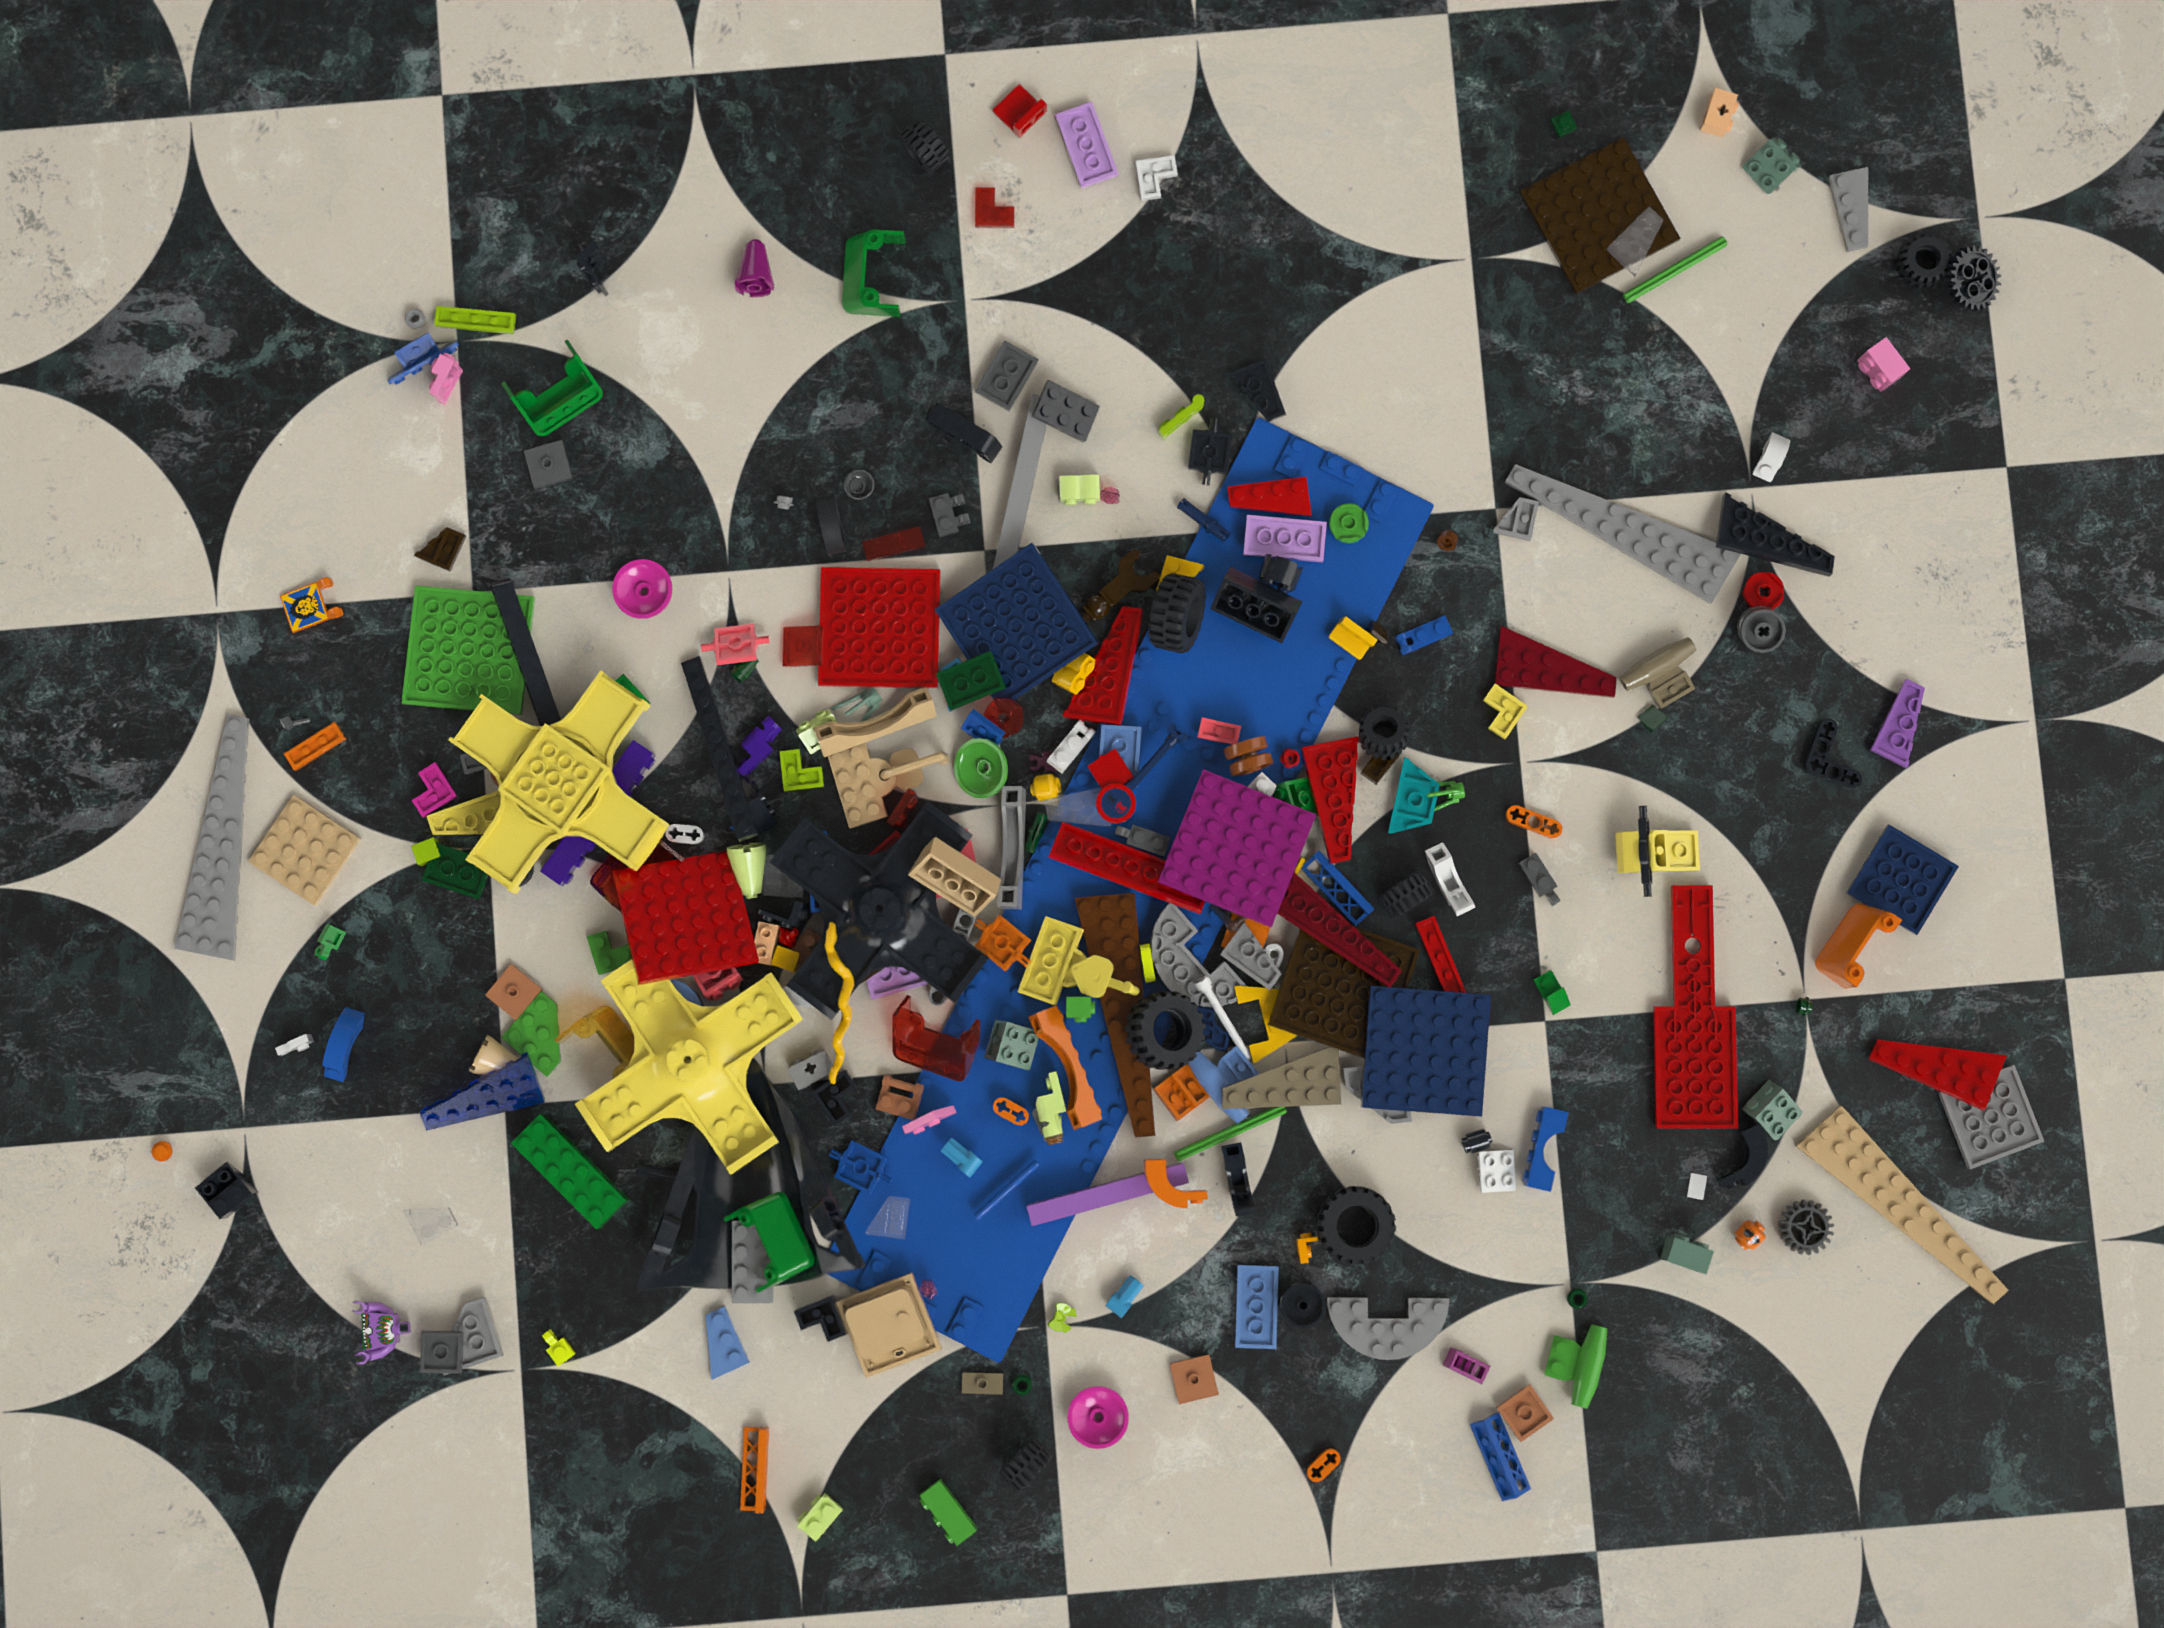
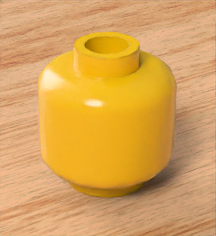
(1045, 787)

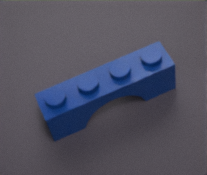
(1539, 1173)

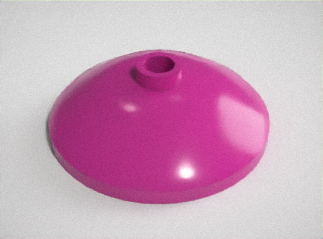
(633, 579)
(1101, 1432)

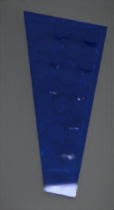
(494, 1093)

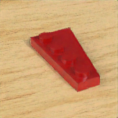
(1279, 496)

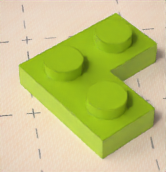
(794, 776)

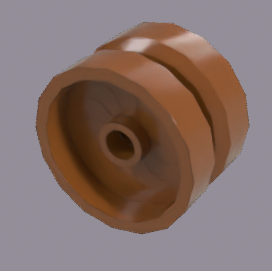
(1248, 758)

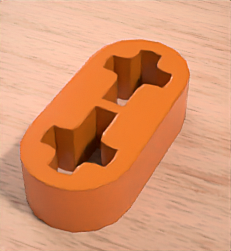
(1013, 1106)
(1326, 1468)

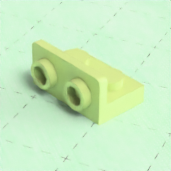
(806, 731)
(819, 1517)

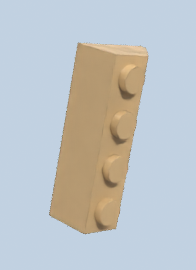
(955, 877)

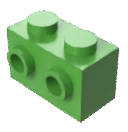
(1079, 1008)

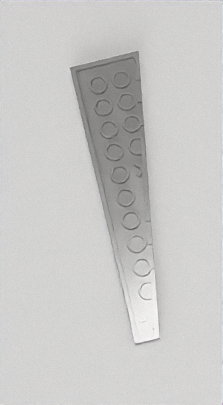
(1666, 549)
(212, 893)

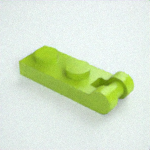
(1181, 417)

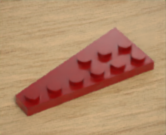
(1108, 684)
(1333, 785)
(1956, 1072)

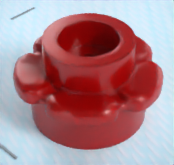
(1290, 763)

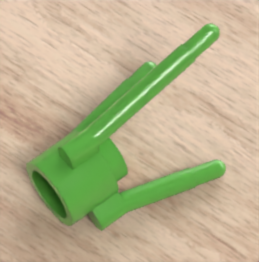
(1454, 791)

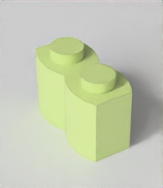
(1079, 489)

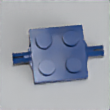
(861, 1167)

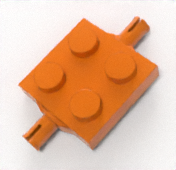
(1002, 942)

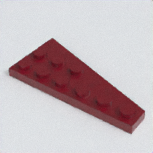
(1538, 667)

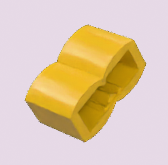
(1073, 675)

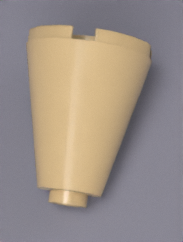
(491, 1057)

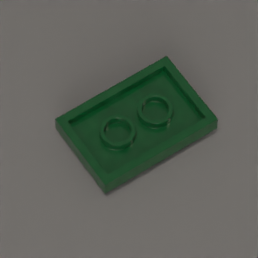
(971, 680)
(455, 873)

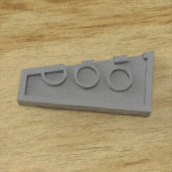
(1851, 203)

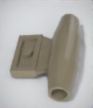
(1662, 672)

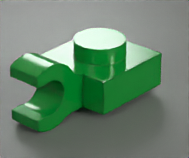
(330, 938)

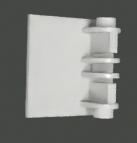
(1496, 1171)

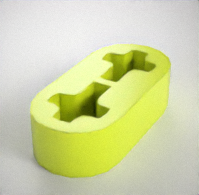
(1147, 963)

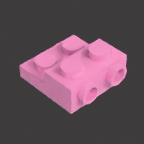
(447, 373)

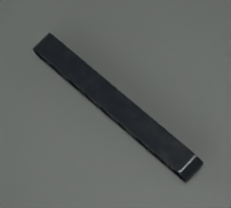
(525, 652)

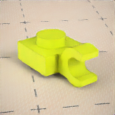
(559, 1350)

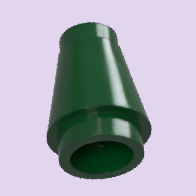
(742, 670)

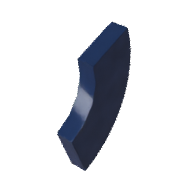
(1214, 1033)

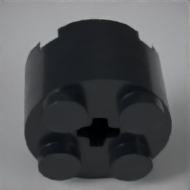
(1280, 573)

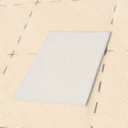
(1697, 1186)

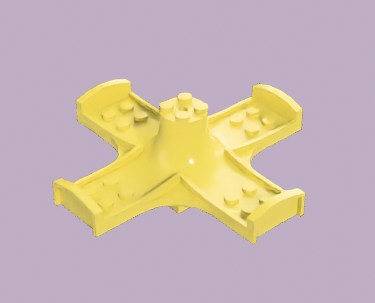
(558, 782)
(690, 1065)

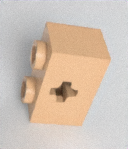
(1719, 101)
(766, 942)

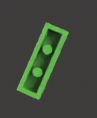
(947, 1512)

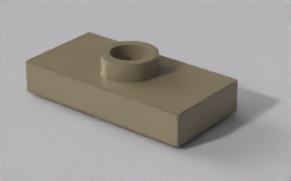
(982, 1383)

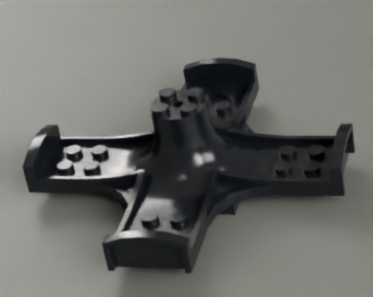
(877, 911)

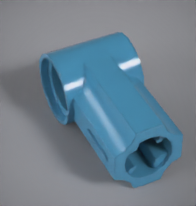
(965, 1159)
(1122, 1300)

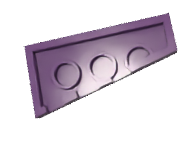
(1898, 728)

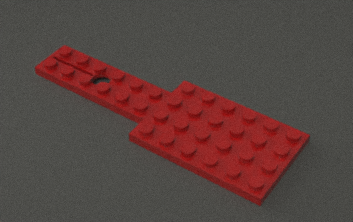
(1694, 1037)

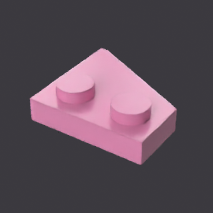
(931, 1119)

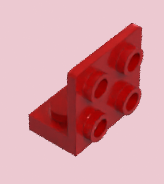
(1020, 110)

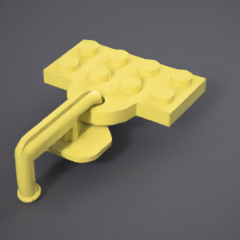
(1060, 964)

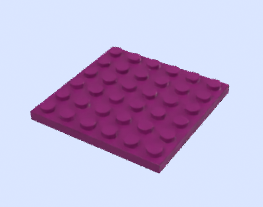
(1237, 848)

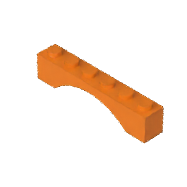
(1050, 1028)

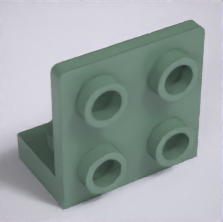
(1012, 1044)

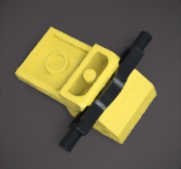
(1656, 851)

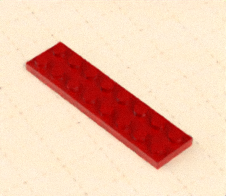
(1117, 864)

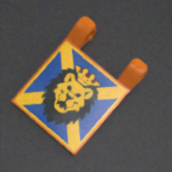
(306, 606)

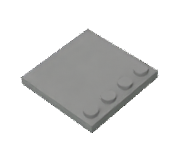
(2000, 1129)

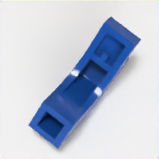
(341, 1042)

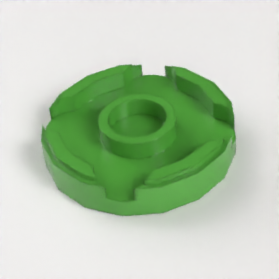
(1348, 523)

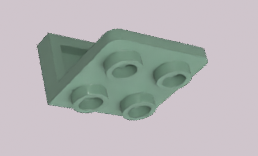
(1772, 165)
(1773, 1109)

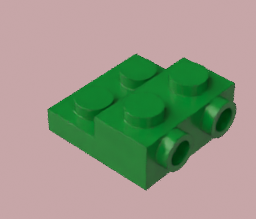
(1296, 793)

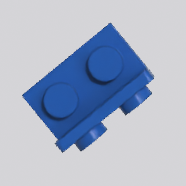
(980, 727)

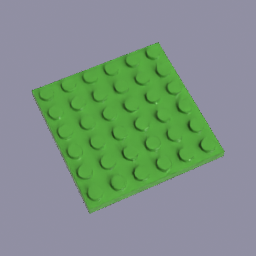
(462, 651)

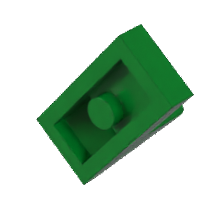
(1552, 993)

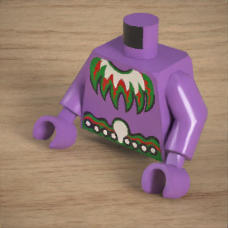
(379, 1330)

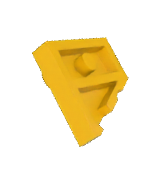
(1181, 567)

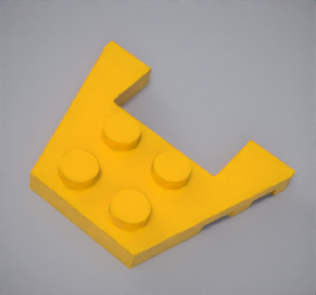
(1266, 1000)

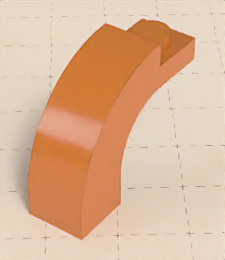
(1158, 1182)

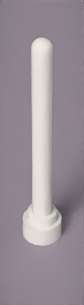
(1204, 985)

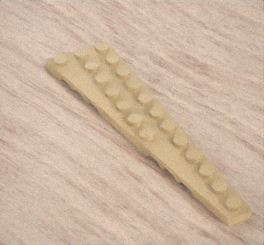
(1865, 1169)

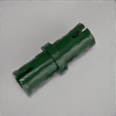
(1030, 845)

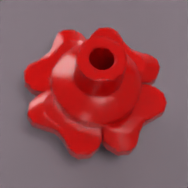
(788, 936)

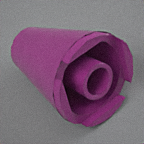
(754, 271)

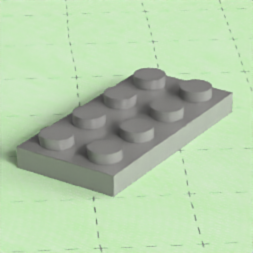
(748, 1266)

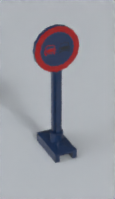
(1116, 801)

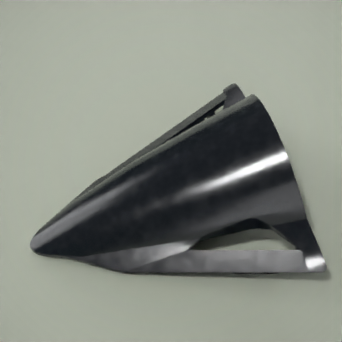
(721, 1194)

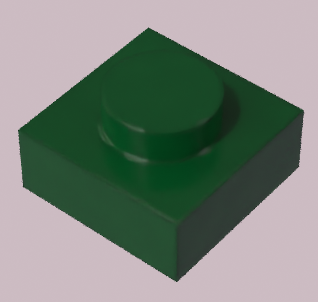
(1563, 124)

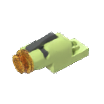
(1048, 1109)

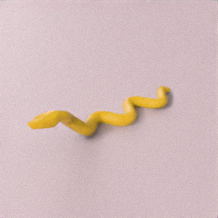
(843, 1001)

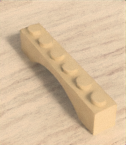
(913, 709)

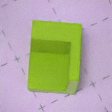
(425, 851)

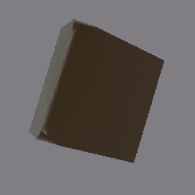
(1377, 631)

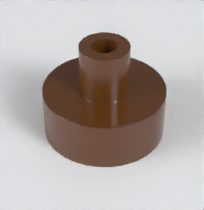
(1447, 540)

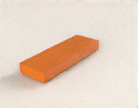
(315, 746)

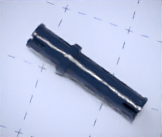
(1210, 525)

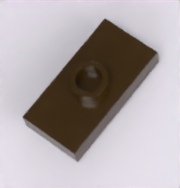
(1377, 768)

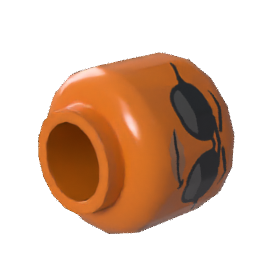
(1750, 1234)

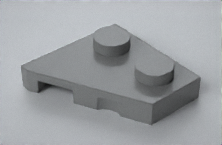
(1519, 520)

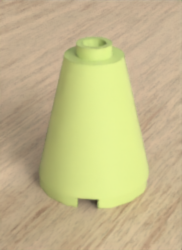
(748, 867)

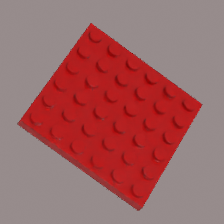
(879, 627)
(684, 917)

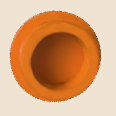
(162, 1151)

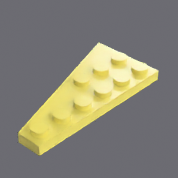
(466, 818)

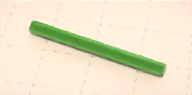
(1675, 269)
(1229, 1132)

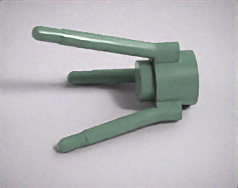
(868, 697)

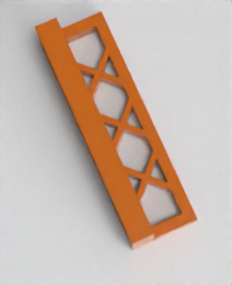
(761, 1472)

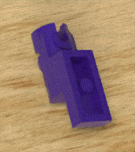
(757, 745)

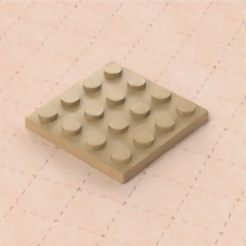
(304, 850)

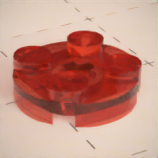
(1011, 709)

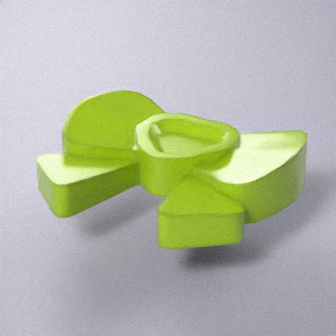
(1057, 1323)

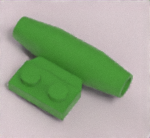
(1579, 1363)

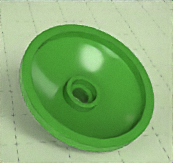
(971, 768)

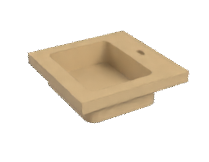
(889, 1321)

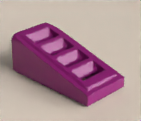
(1458, 1356)

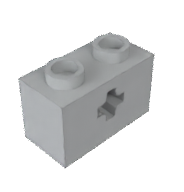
(802, 1077)

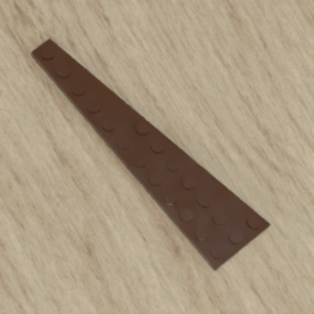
(1112, 933)

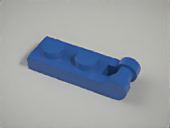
(1424, 635)

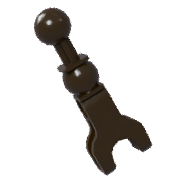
(1125, 582)

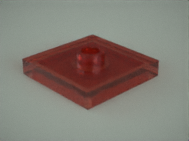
(802, 646)

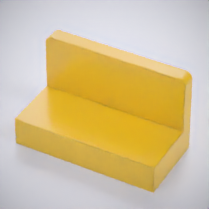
(1352, 637)

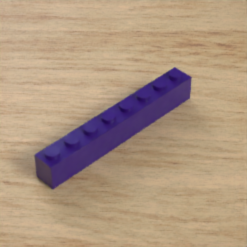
(572, 849)

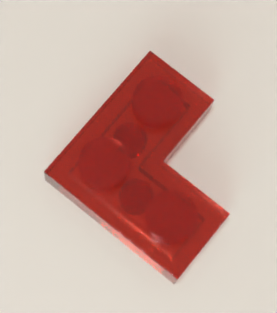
(989, 215)

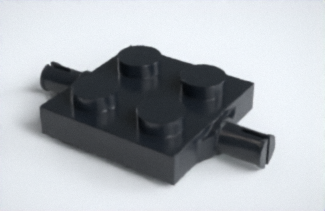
(1210, 451)

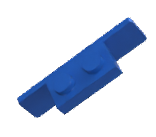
(417, 354)

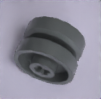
(1771, 635)

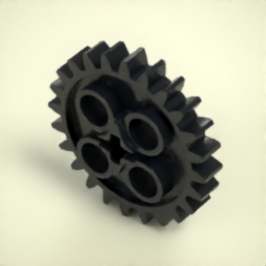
(1967, 265)

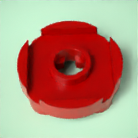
(1771, 582)

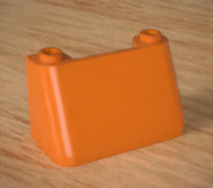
(1848, 941)

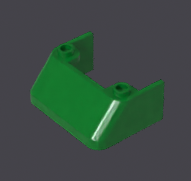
(856, 297)
(561, 400)
(780, 1237)

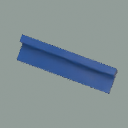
(1342, 882)
(1498, 1459)

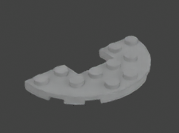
(1179, 968)
(1388, 1336)

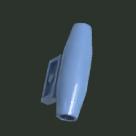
(1230, 1069)

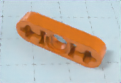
(1546, 832)

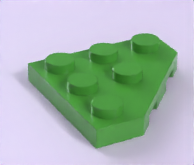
(536, 1033)

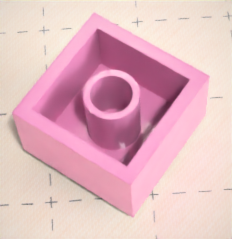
(1883, 364)

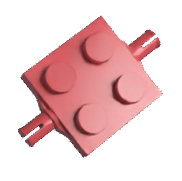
(735, 644)

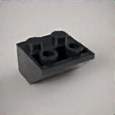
(226, 1190)

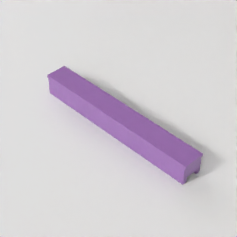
(1100, 1195)

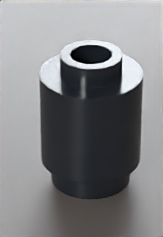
(1476, 1141)

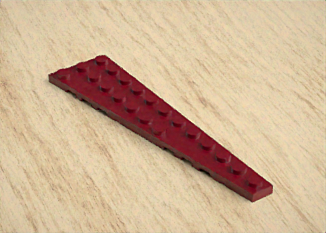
(1318, 919)

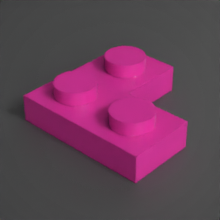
(439, 791)

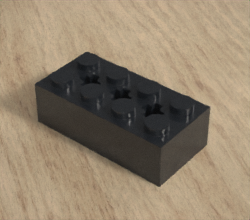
(1256, 605)

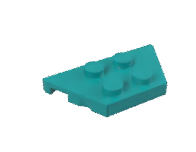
(1411, 803)

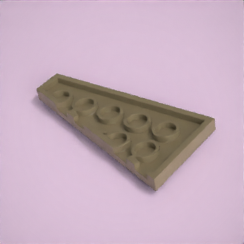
(1296, 1083)

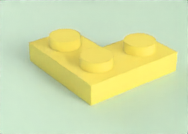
(1509, 710)

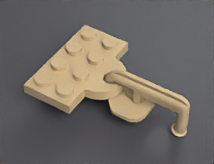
(861, 782)

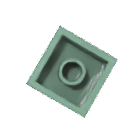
(1688, 1255)

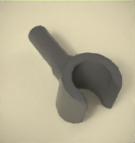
(288, 724)

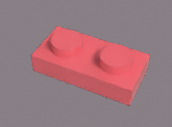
(1219, 731)

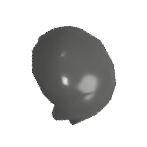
(859, 484)

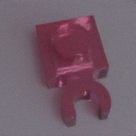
(1042, 762)

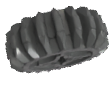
(1823, 1230)

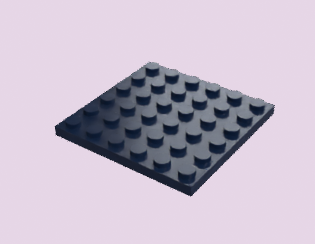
(1022, 619)
(1425, 1051)

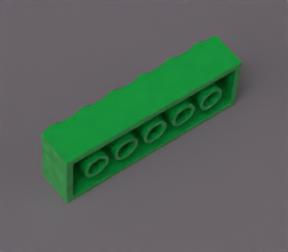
(570, 1171)

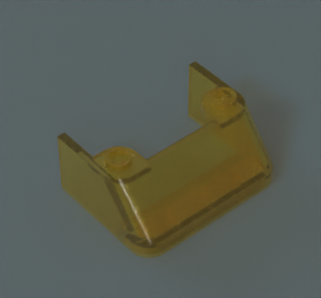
(610, 1030)

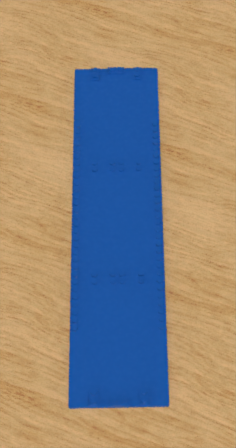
(1232, 675)

